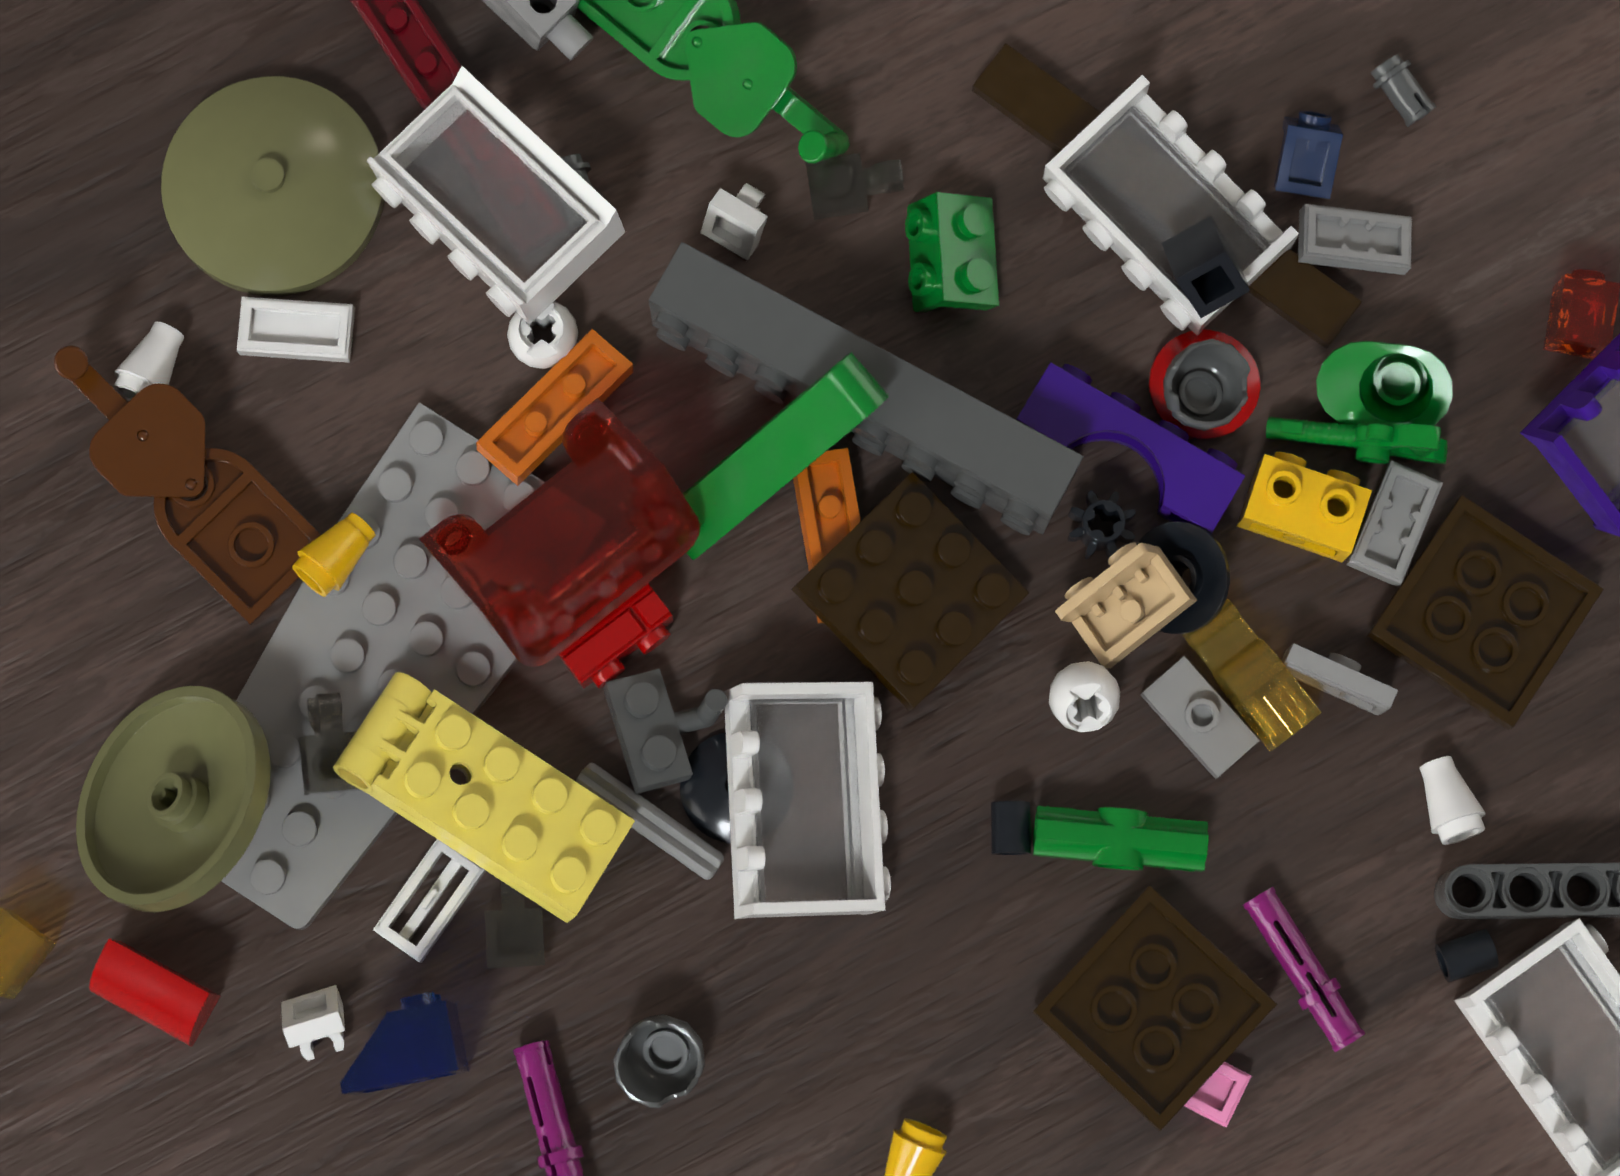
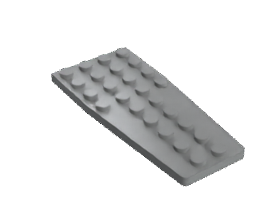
(386, 619)

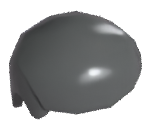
(1206, 384)
(659, 1060)

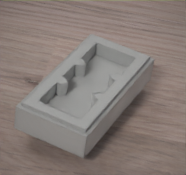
(1354, 239)
(1394, 523)
(1339, 678)
(1199, 717)

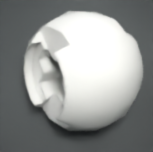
(543, 354)
(1084, 696)

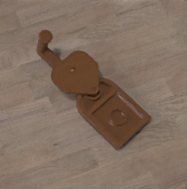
(154, 446)

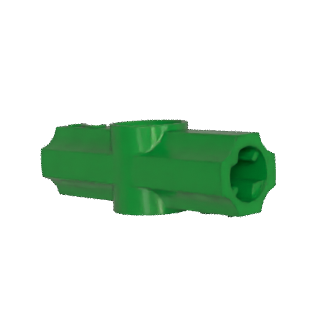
(1120, 838)

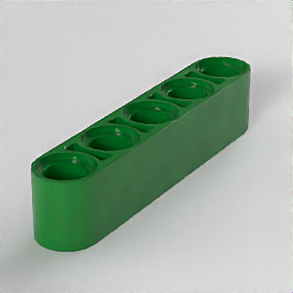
(782, 449)

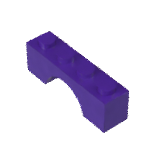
(1190, 482)

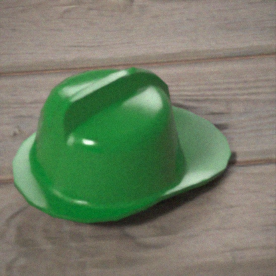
(1384, 384)

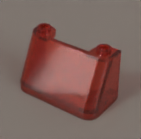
(572, 543)

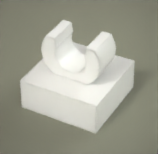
(736, 220)
(313, 1018)

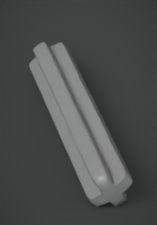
(653, 822)

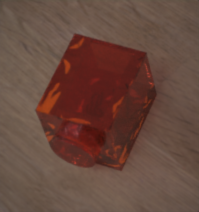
(1581, 314)

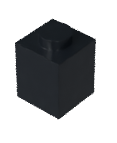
(1205, 267)

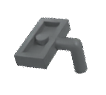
(652, 731)

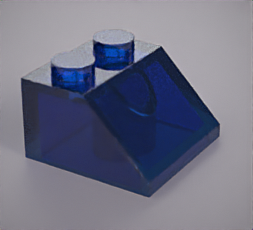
(410, 1047)

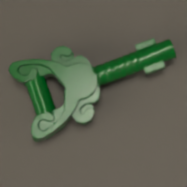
(1372, 441)

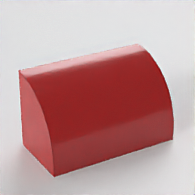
(152, 991)

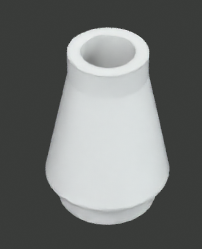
(149, 361)
(1450, 802)

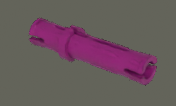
(1341, 1028)
(548, 1111)

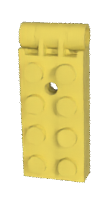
(511, 814)

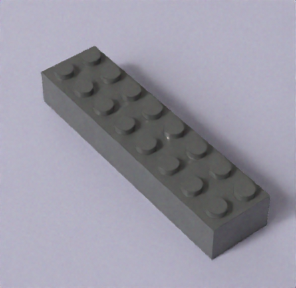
(922, 420)

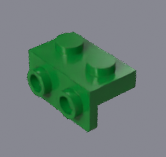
(952, 252)

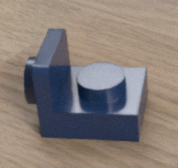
(1308, 155)

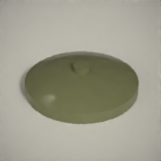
(272, 186)
(173, 799)

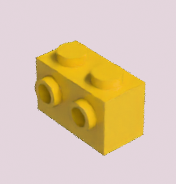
(1305, 506)

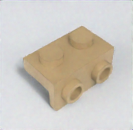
(1126, 602)

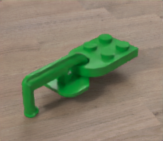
(732, 66)

